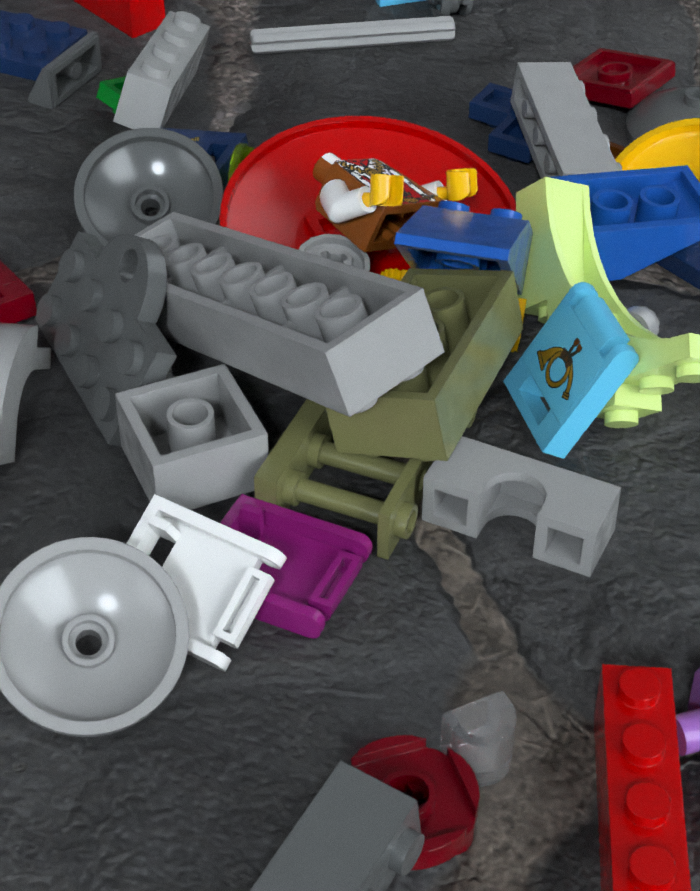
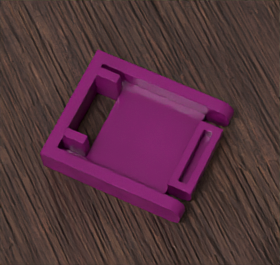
(318, 565)

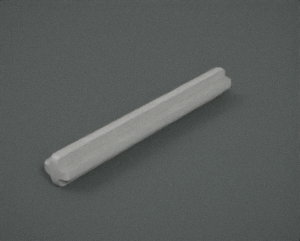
(352, 35)

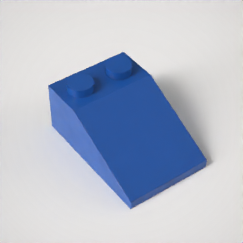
(641, 215)
(466, 240)

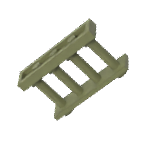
(309, 446)

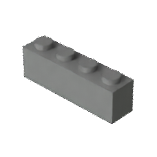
(162, 72)
(559, 121)

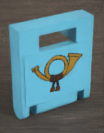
(575, 366)

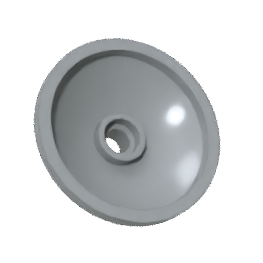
(101, 592)

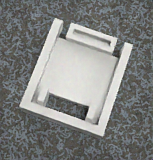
(213, 572)

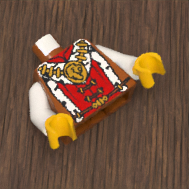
(374, 200)

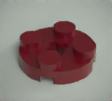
(439, 779)

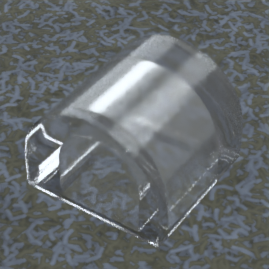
(482, 735)

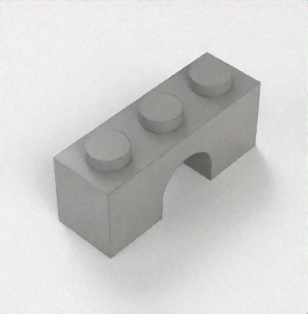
(484, 482)

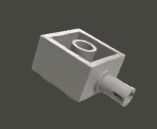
(192, 437)

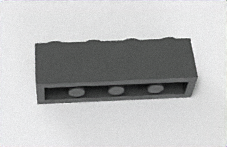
(348, 838)

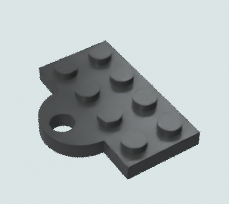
(105, 319)

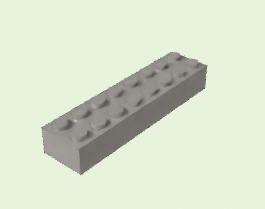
(291, 314)

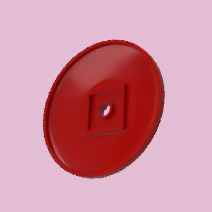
(276, 191)

